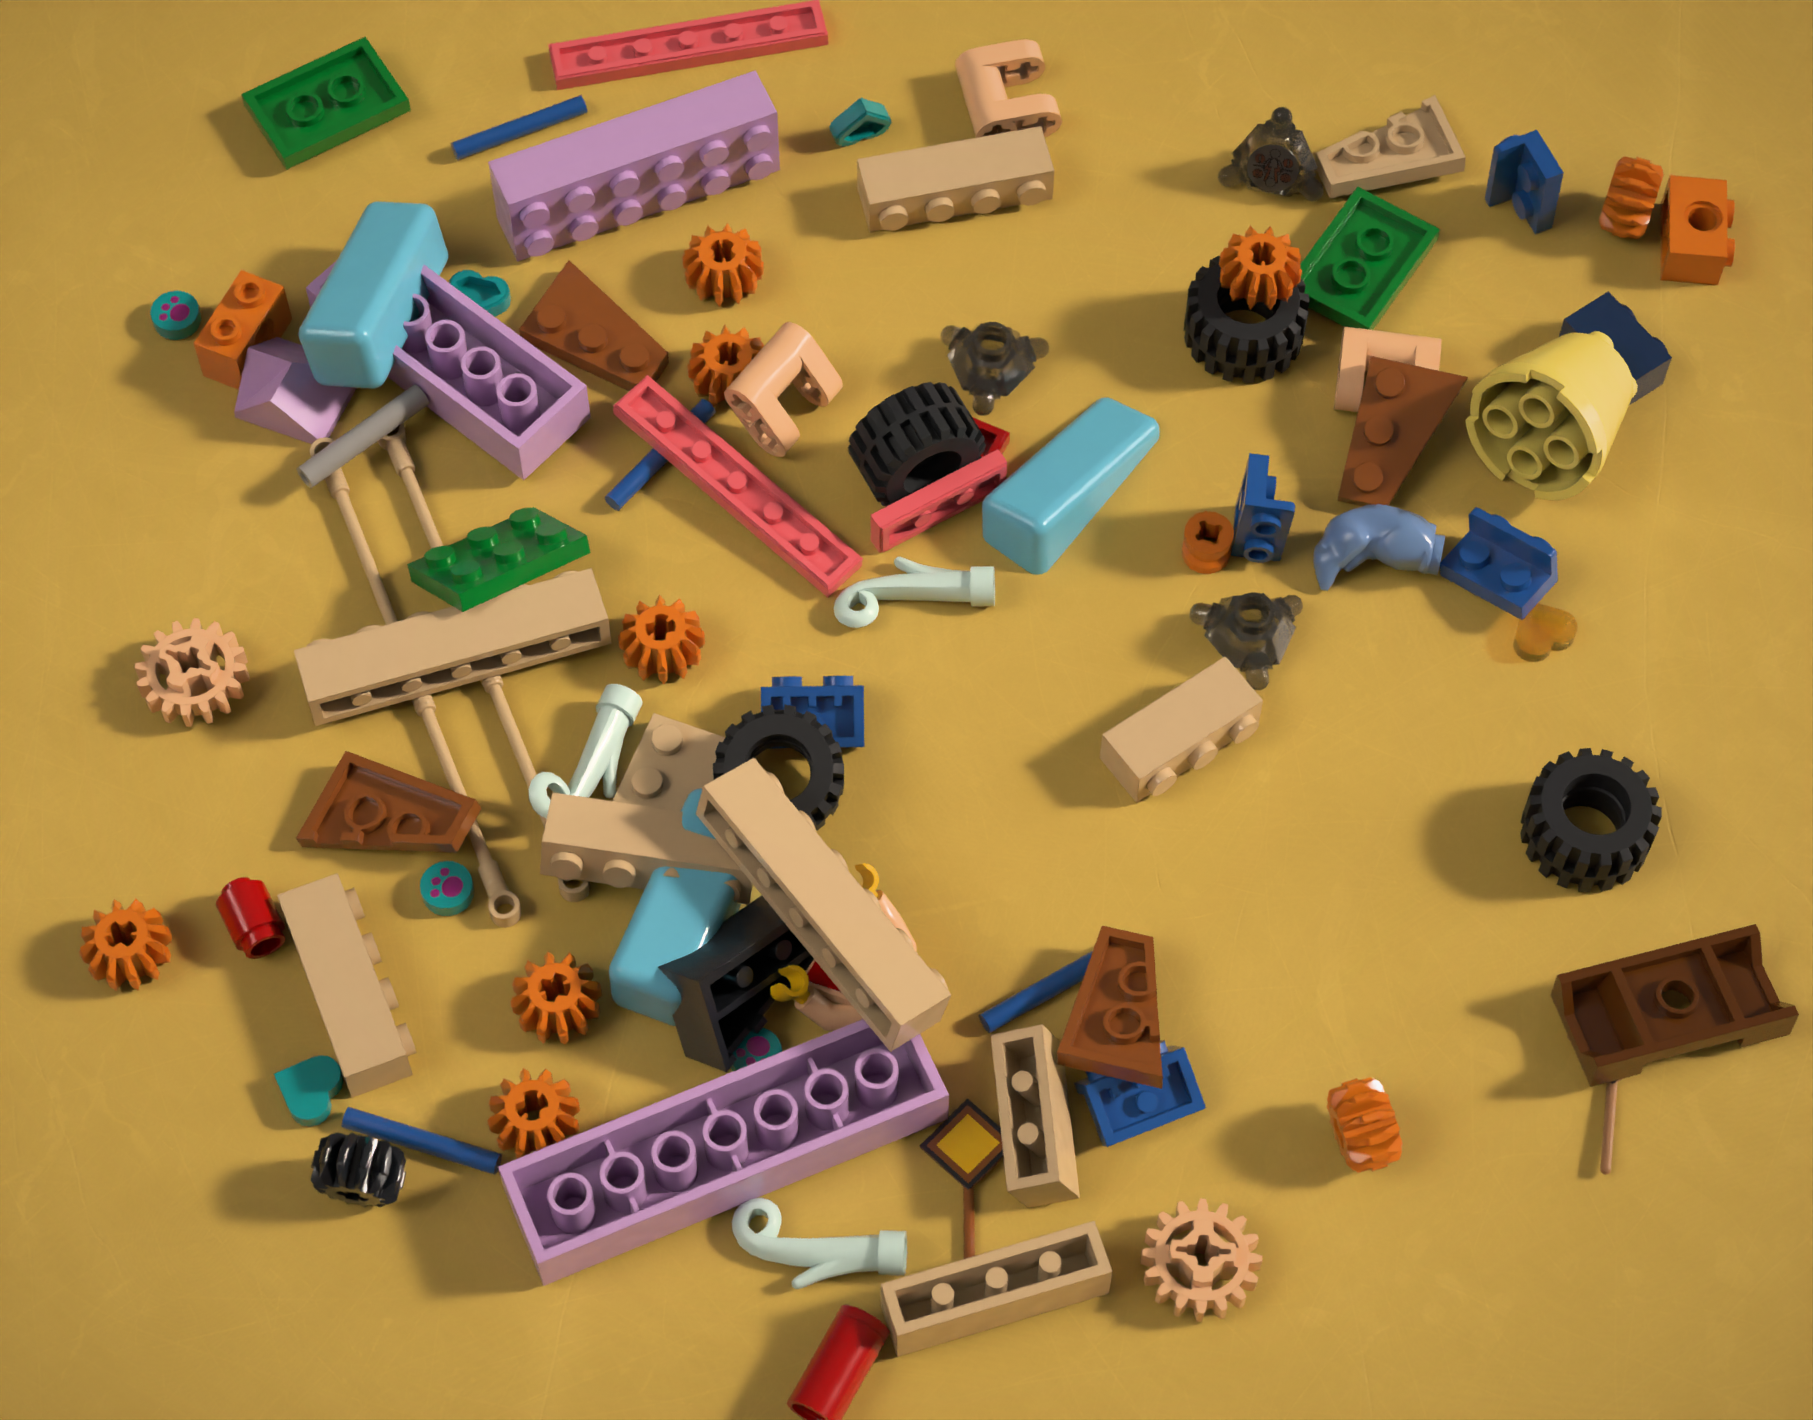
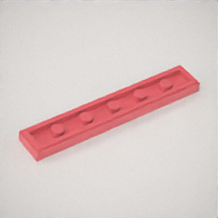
(688, 44)
(738, 486)

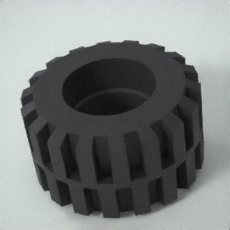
(1240, 347)
(914, 440)
(795, 731)
(1597, 784)

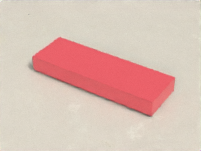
(937, 501)

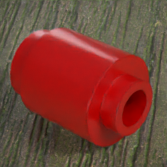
(251, 917)

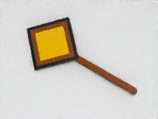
(967, 1149)

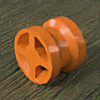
(1204, 555)

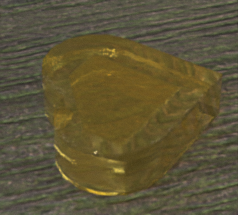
(1544, 631)

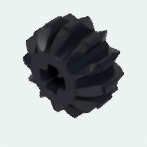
(358, 1169)

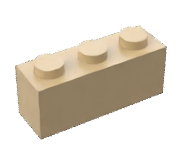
(1181, 730)
(1034, 1117)

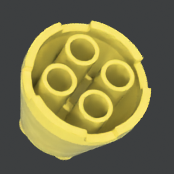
(1552, 414)

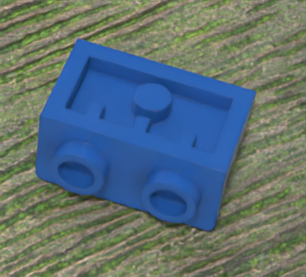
(1527, 175)
(1259, 520)
(1502, 564)
(834, 704)
(1130, 1108)

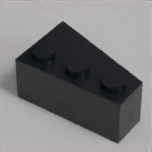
(730, 982)

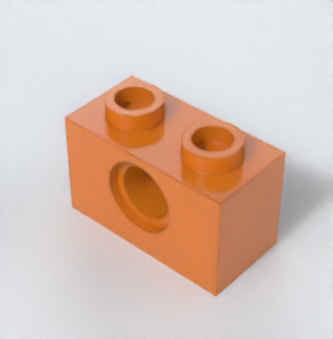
(1695, 230)
(246, 316)

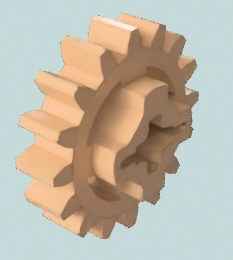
(192, 672)
(1222, 1259)

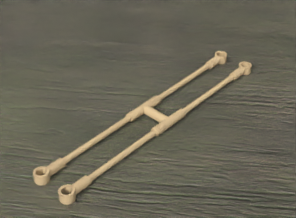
(424, 706)

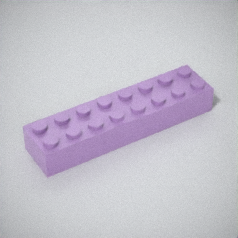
(719, 1146)

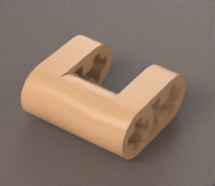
(984, 75)
(1361, 344)
(785, 358)

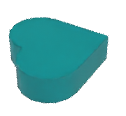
(860, 121)
(488, 292)
(309, 1088)

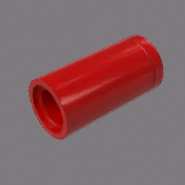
(838, 1365)

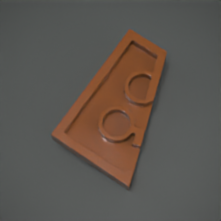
(592, 332)
(1392, 427)
(386, 810)
(1116, 1012)

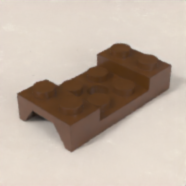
(1622, 1022)

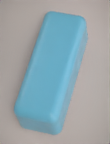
(370, 294)
(1066, 483)
(669, 923)

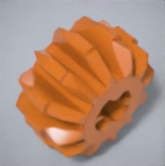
(1631, 197)
(723, 264)
(1260, 267)
(720, 361)
(642, 636)
(112, 959)
(566, 1011)
(512, 1111)
(1364, 1124)

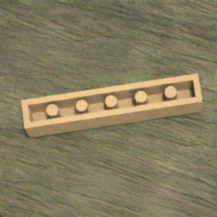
(452, 646)
(823, 904)

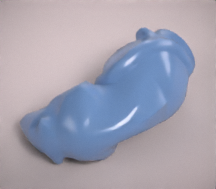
(1379, 533)

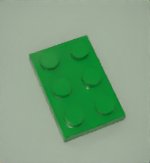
(326, 102)
(1364, 260)
(498, 558)

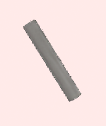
(362, 436)

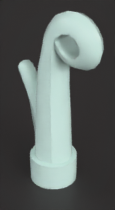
(920, 584)
(600, 757)
(824, 1255)

